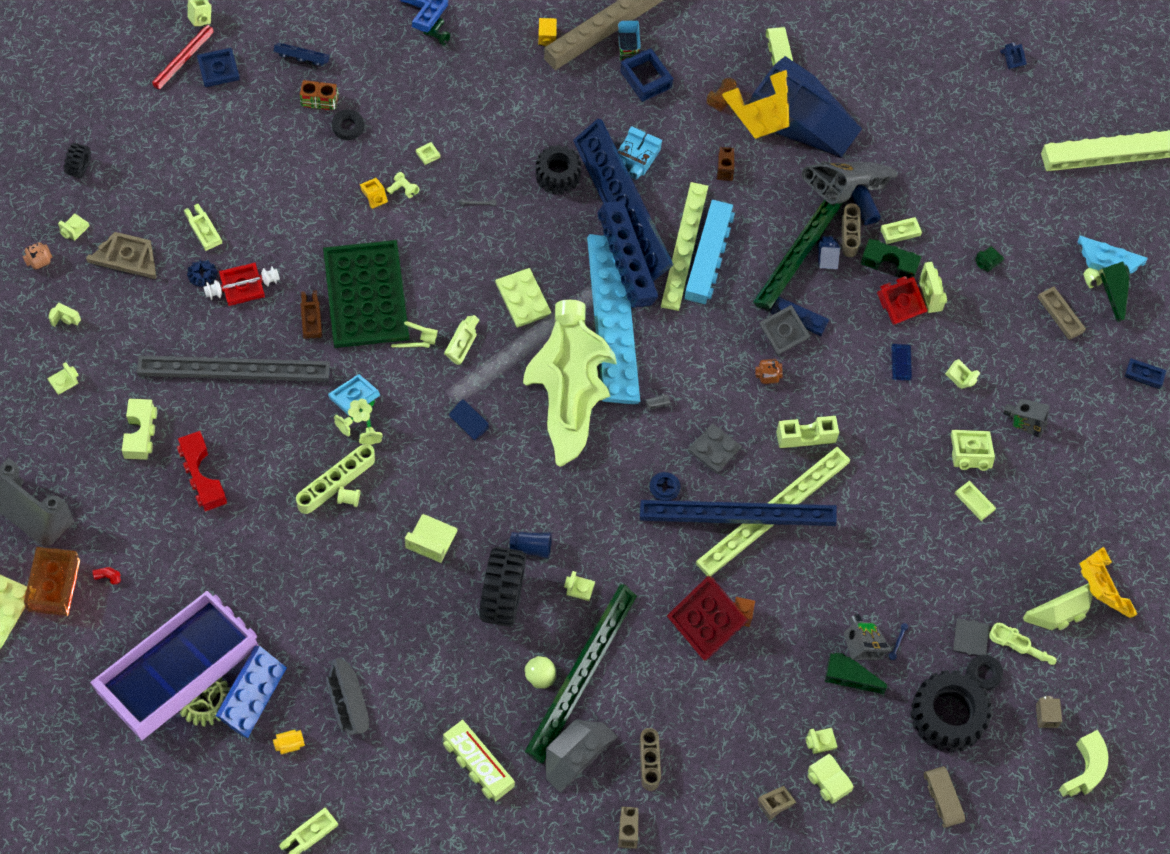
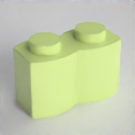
(830, 779)

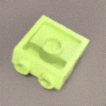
(932, 288)
(972, 449)

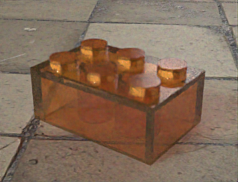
(52, 581)

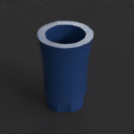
(532, 543)

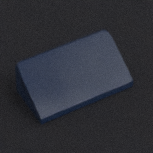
(469, 420)

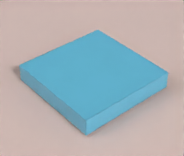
(354, 389)

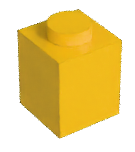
(547, 31)

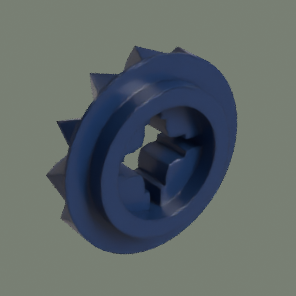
(209, 276)
(672, 482)

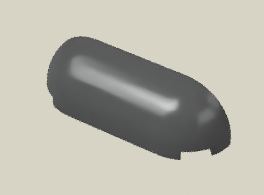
(347, 698)

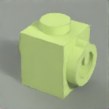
(199, 12)

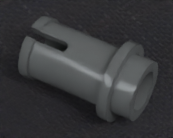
(657, 402)

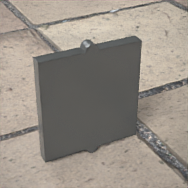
(971, 637)

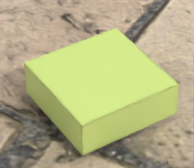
(428, 153)

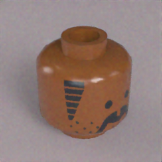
(769, 371)

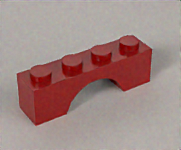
(194, 451)

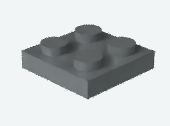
(784, 330)
(714, 448)

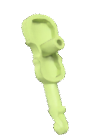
(1010, 637)

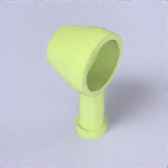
(1091, 275)

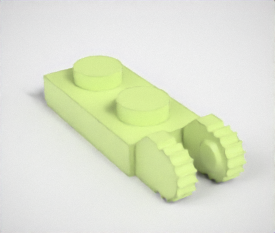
(203, 228)
(310, 832)

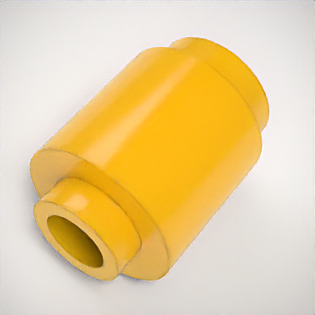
(288, 741)

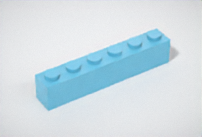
(708, 252)

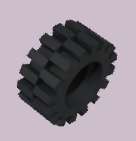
(77, 160)

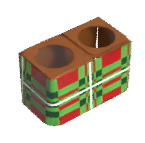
(317, 99)

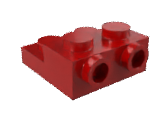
(902, 299)

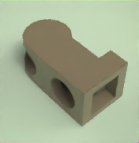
(628, 827)

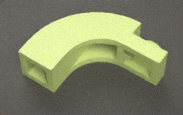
(1096, 760)

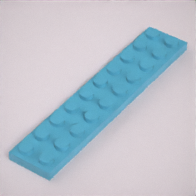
(613, 323)

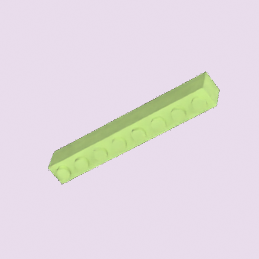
(1106, 150)

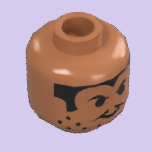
(37, 255)

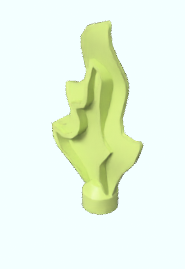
(570, 375)

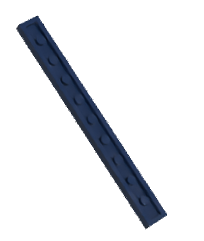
(738, 512)

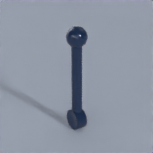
(892, 656)

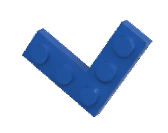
(429, 13)

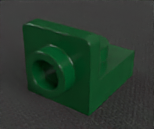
(988, 259)

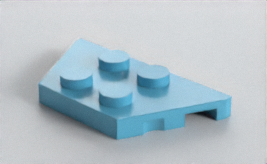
(1102, 255)

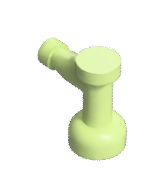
(401, 181)

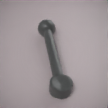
(493, 202)

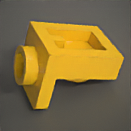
(374, 192)

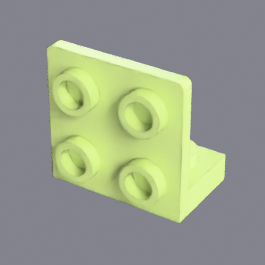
(430, 538)

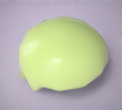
(540, 672)

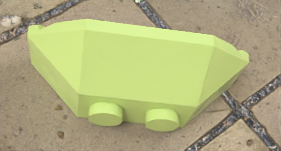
(1061, 610)

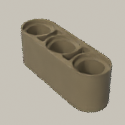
(850, 223)
(653, 750)
(945, 796)

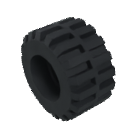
(558, 181)

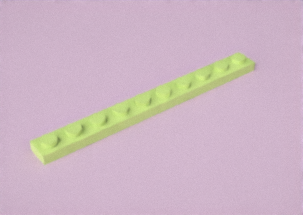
(793, 494)

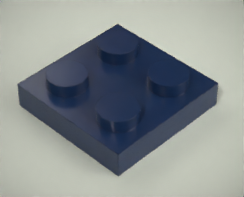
(218, 67)

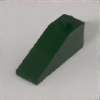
(1116, 284)
(849, 673)

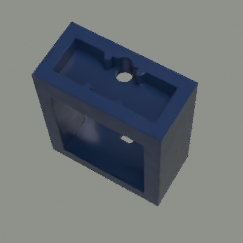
(652, 89)

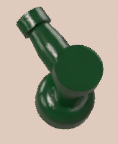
(435, 33)

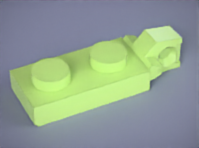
(462, 340)

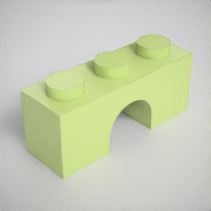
(822, 431)
(138, 444)

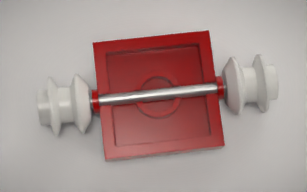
(241, 283)

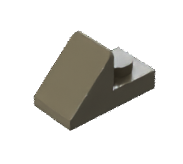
(775, 802)

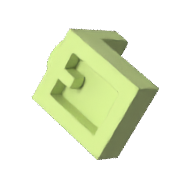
(73, 227)
(65, 313)
(64, 379)
(579, 587)
(821, 740)

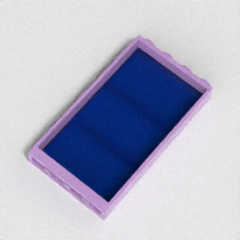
(175, 664)

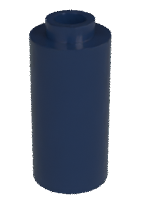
(868, 209)

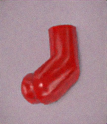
(107, 572)

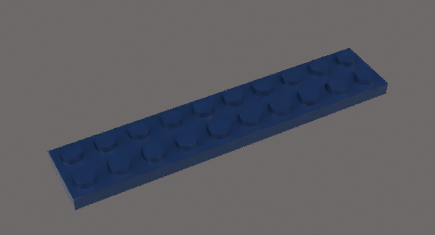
(616, 185)

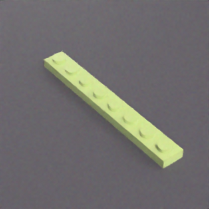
(684, 246)

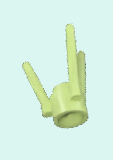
(428, 336)

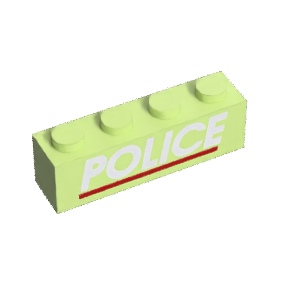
(478, 760)

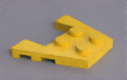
(765, 114)
(1102, 585)

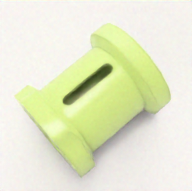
(348, 496)

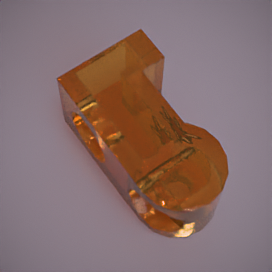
(716, 99)

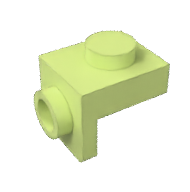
(962, 375)

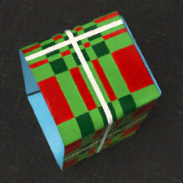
(629, 27)

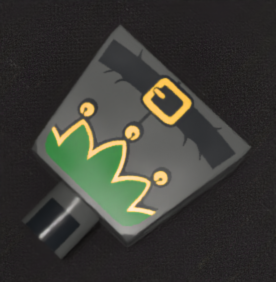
(1029, 416)
(865, 640)

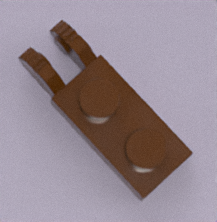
(310, 316)

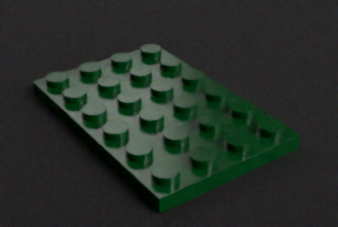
(365, 294)

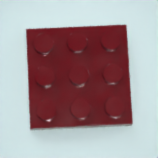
(707, 618)

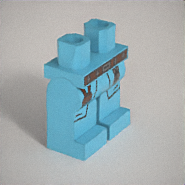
(639, 151)

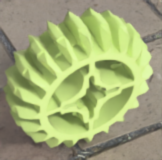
(198, 703)

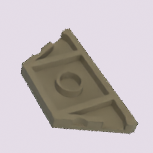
(126, 254)

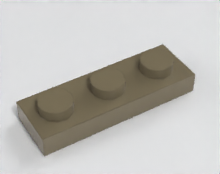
(1061, 313)

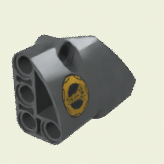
(838, 180)

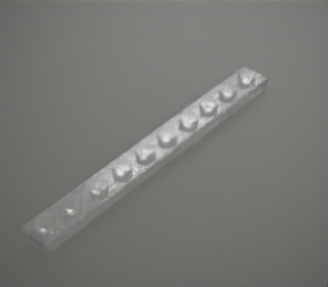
(511, 354)

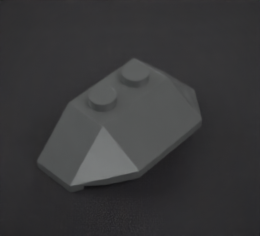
(576, 751)

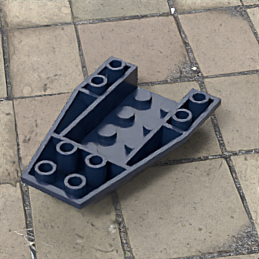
(813, 112)

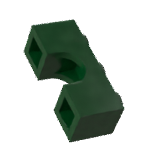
(878, 252)

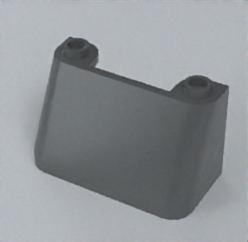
(40, 521)

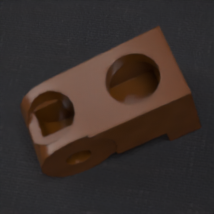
(725, 164)

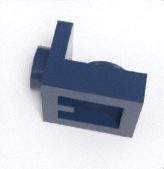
(1014, 55)

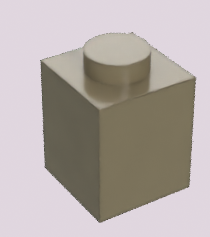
(1048, 712)

